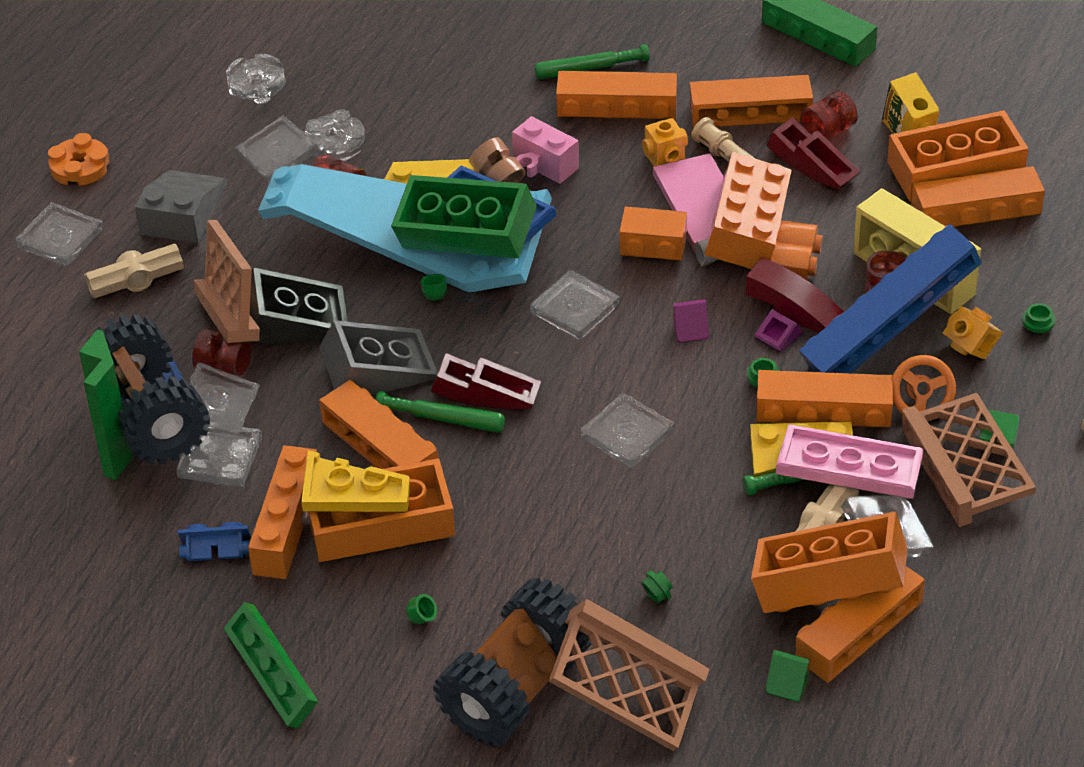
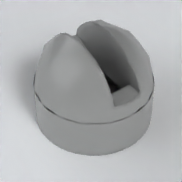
(700, 247)

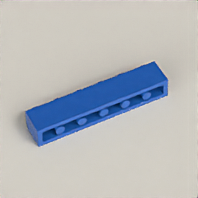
(892, 303)

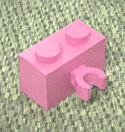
(545, 150)

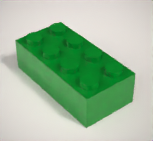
(464, 216)

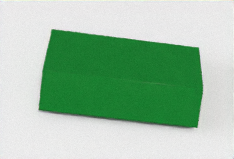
(104, 405)

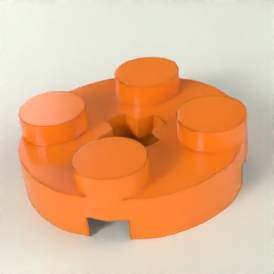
(65, 159)

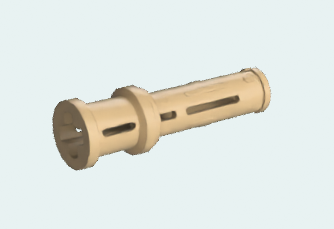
(719, 142)

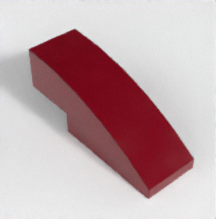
(811, 155)
(791, 295)
(484, 384)

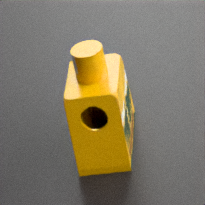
(909, 105)

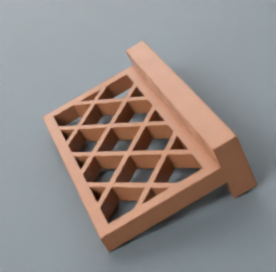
(226, 287)
(944, 473)
(632, 646)

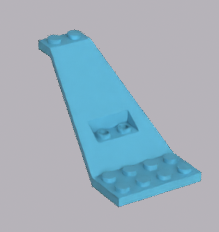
(363, 212)

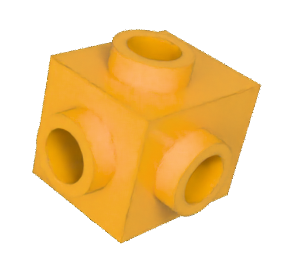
(664, 142)
(972, 332)

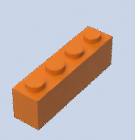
(616, 94)
(750, 100)
(980, 197)
(824, 398)
(373, 428)
(280, 517)
(855, 625)

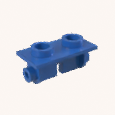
(200, 540)

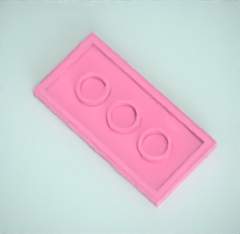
(693, 188)
(850, 461)

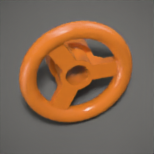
(912, 381)

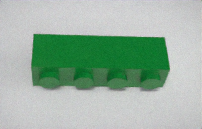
(822, 27)

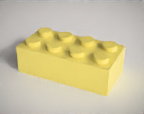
(893, 225)

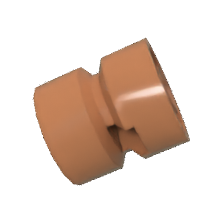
(494, 162)

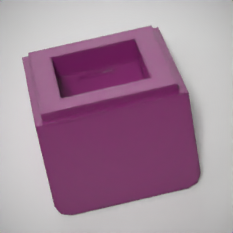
(690, 320)
(778, 331)

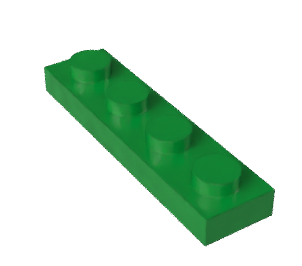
(271, 665)

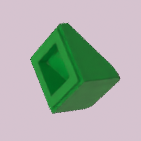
(1008, 425)
(787, 676)

